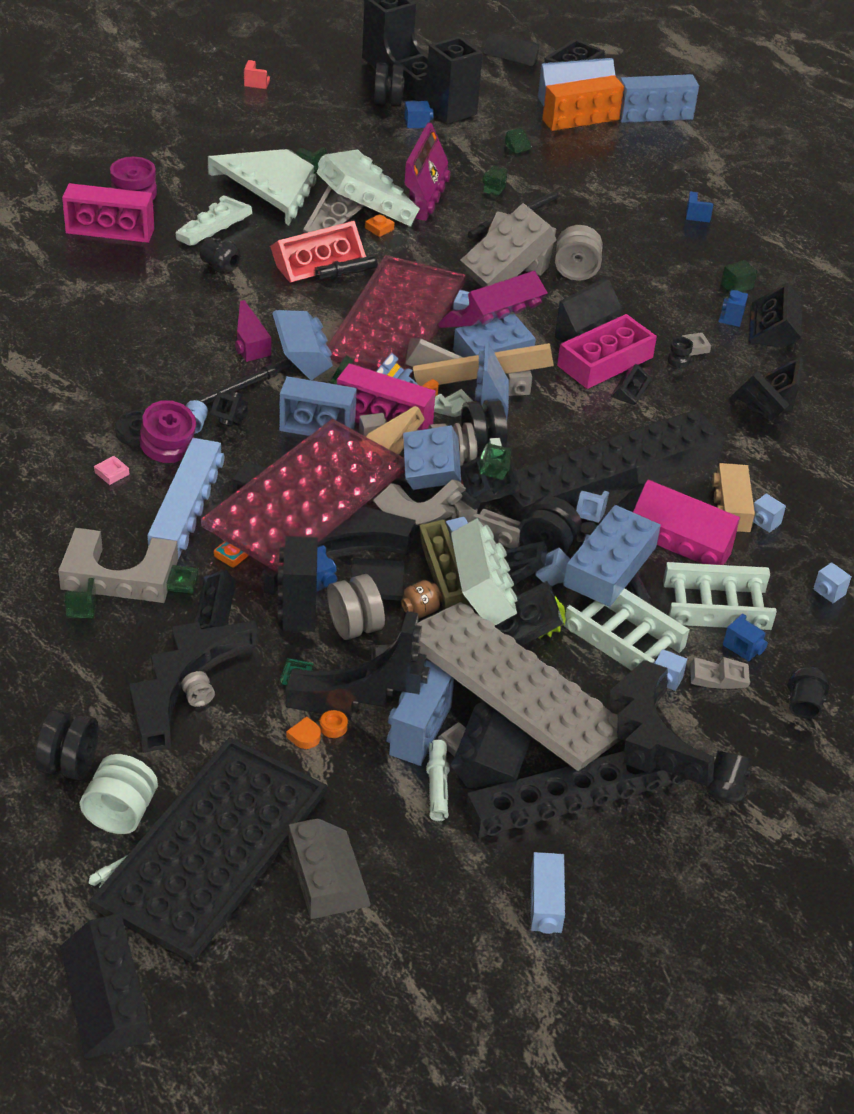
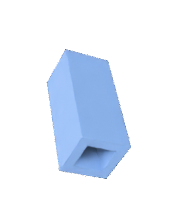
(547, 892)

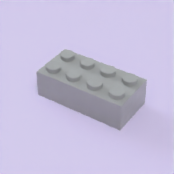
(509, 247)

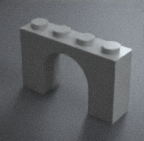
(142, 582)

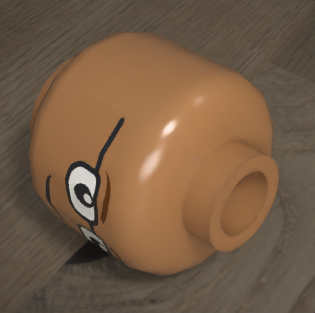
(422, 598)

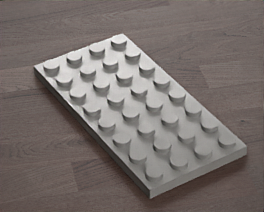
(519, 685)

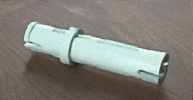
(438, 770)

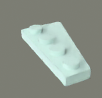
(217, 218)

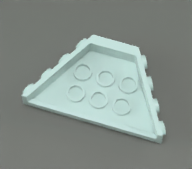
(273, 175)
(363, 182)

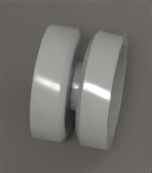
(578, 252)
(355, 606)

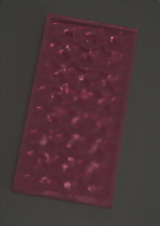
(395, 305)
(305, 492)

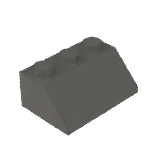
(326, 868)

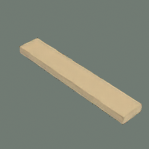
(467, 367)

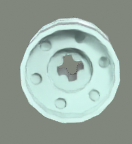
(119, 794)

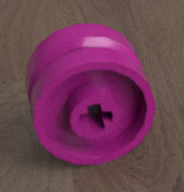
(134, 175)
(167, 431)

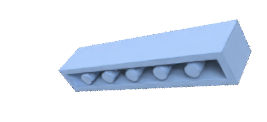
(187, 493)

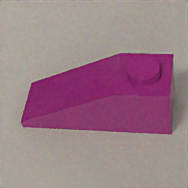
(252, 338)

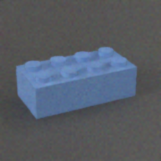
(658, 98)
(612, 555)

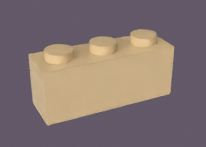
(734, 493)

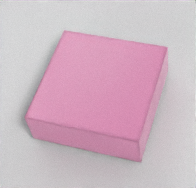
(111, 470)

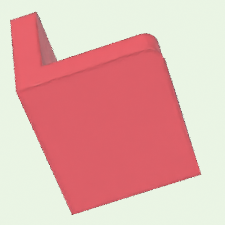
(255, 77)

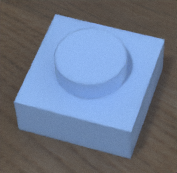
(461, 300)

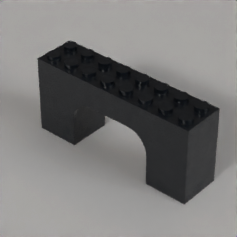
(443, 77)

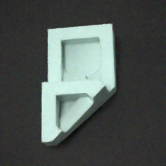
(452, 404)

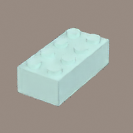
(484, 572)

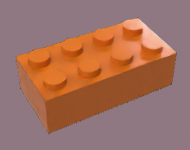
(583, 102)

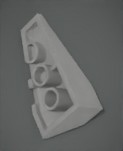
(331, 211)

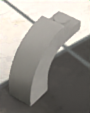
(397, 502)

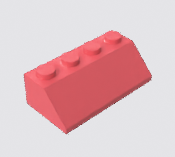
(302, 253)

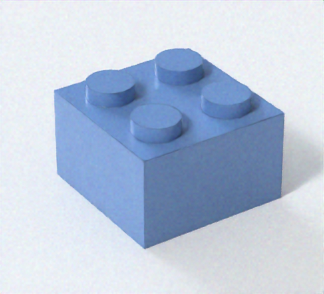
(431, 457)

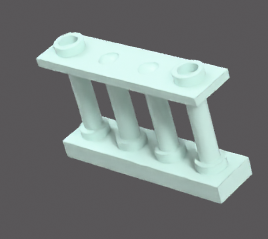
(722, 578)
(638, 612)

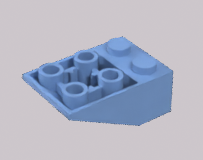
(491, 379)

